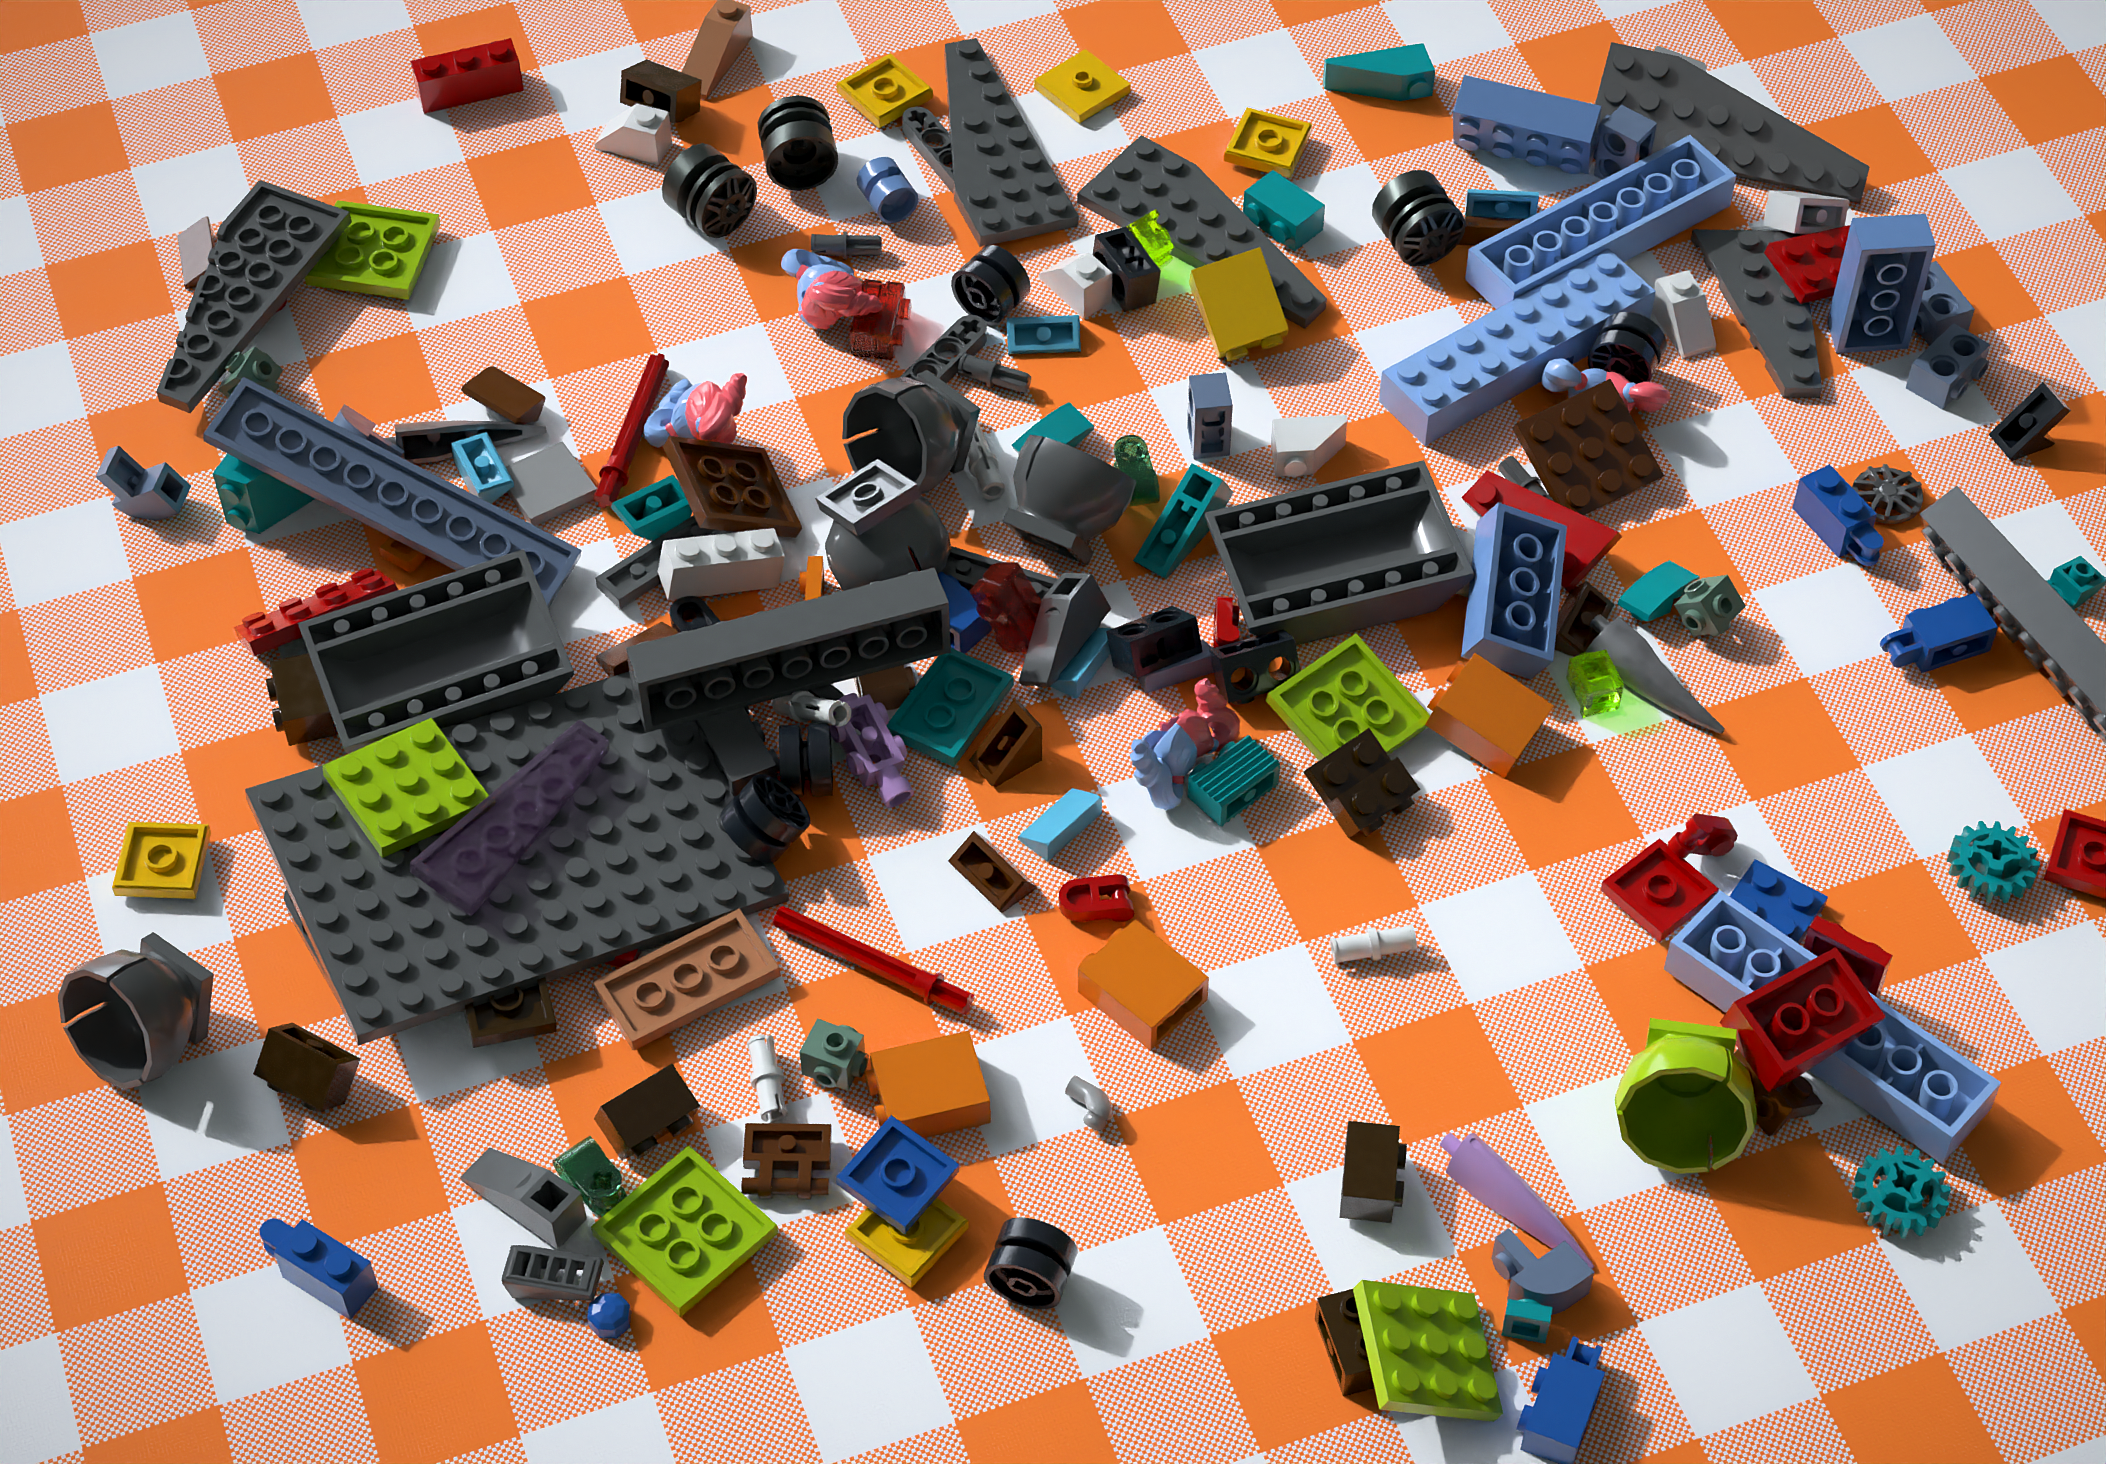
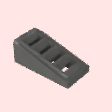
(524, 1269)

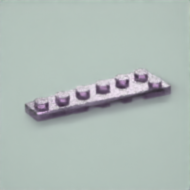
(494, 835)

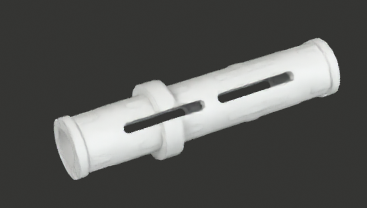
(984, 466)
(798, 712)

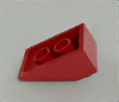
(1801, 1018)

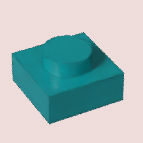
(1526, 1320)

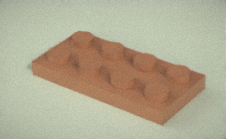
(686, 979)

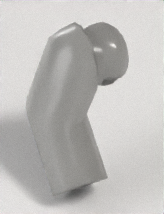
(1095, 1100)

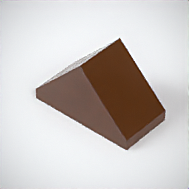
(1010, 746)

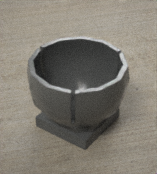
(919, 426)
(1065, 497)
(875, 522)
(147, 1013)

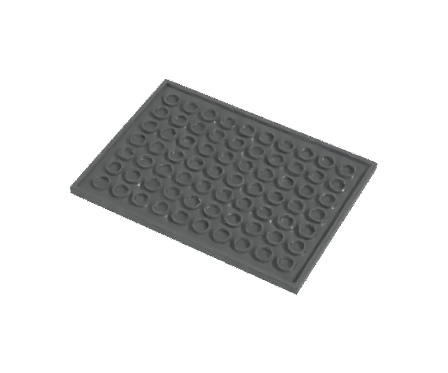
(614, 871)

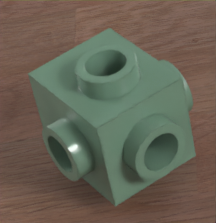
(254, 366)
(1709, 605)
(833, 1055)

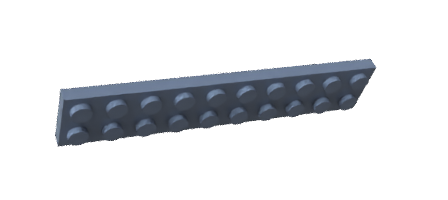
(380, 487)

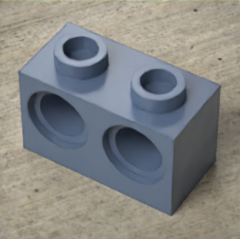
(1623, 141)
(1941, 306)
(1948, 366)
(1209, 415)

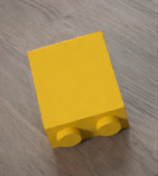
(1238, 304)

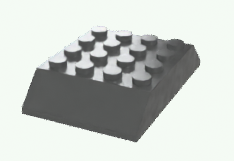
(1341, 554)
(438, 652)

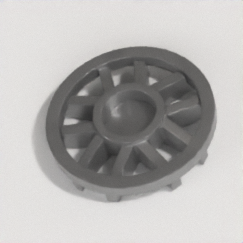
(1889, 493)

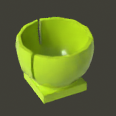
(1682, 1094)

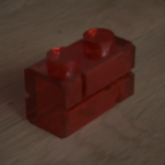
(881, 331)
(1008, 604)

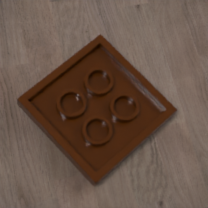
(1588, 450)
(731, 486)

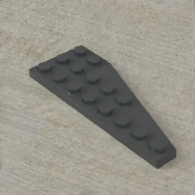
(1726, 122)
(996, 163)
(1197, 216)
(251, 272)

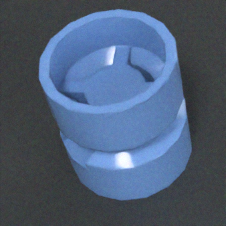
(887, 190)

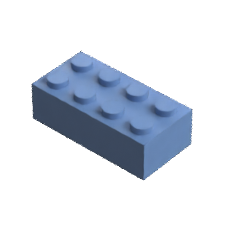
(1526, 125)
(1880, 283)
(1514, 590)

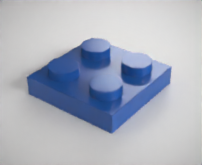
(1779, 900)
(897, 1174)

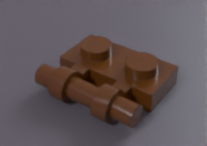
(786, 1148)

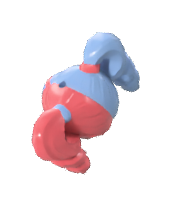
(826, 289)
(1563, 376)
(698, 412)
(1169, 754)

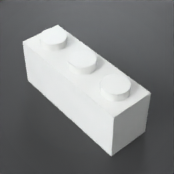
(721, 563)

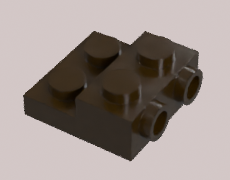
(1362, 784)
(512, 1016)

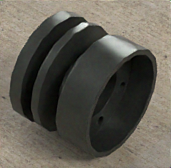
(797, 143)
(709, 190)
(1418, 218)

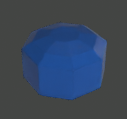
(609, 1315)

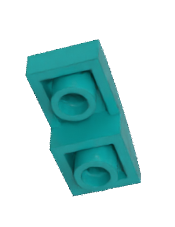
(1062, 425)
(2076, 581)
(1656, 590)

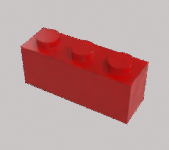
(467, 75)

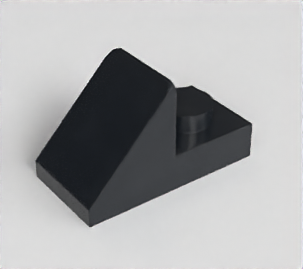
(2028, 424)

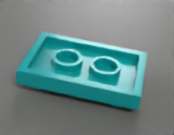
(950, 706)

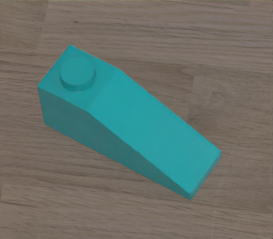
(1385, 73)
(1183, 521)

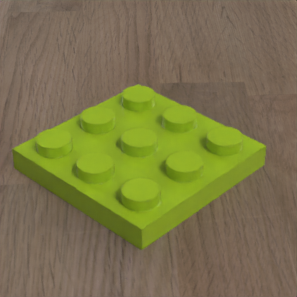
(377, 251)
(1344, 697)
(405, 787)
(684, 1230)
(1427, 1351)

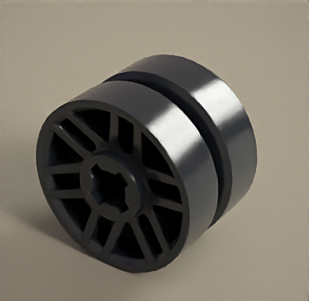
(991, 284)
(1628, 346)
(806, 759)
(765, 818)
(1030, 1263)

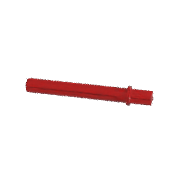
(615, 473)
(921, 982)

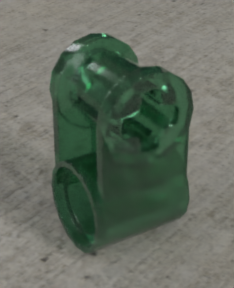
(1134, 460)
(592, 1174)

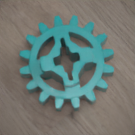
(1993, 861)
(1901, 1192)

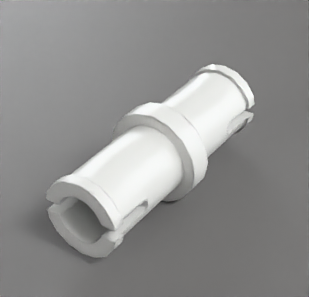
(1373, 944)
(767, 1078)

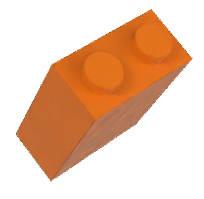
(1487, 714)
(1142, 984)
(930, 1085)

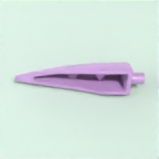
(1502, 1189)

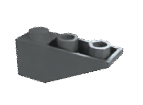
(1063, 625)
(528, 1195)

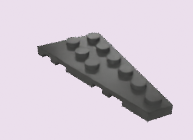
(1765, 306)

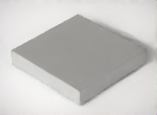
(549, 484)

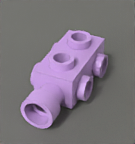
(873, 745)

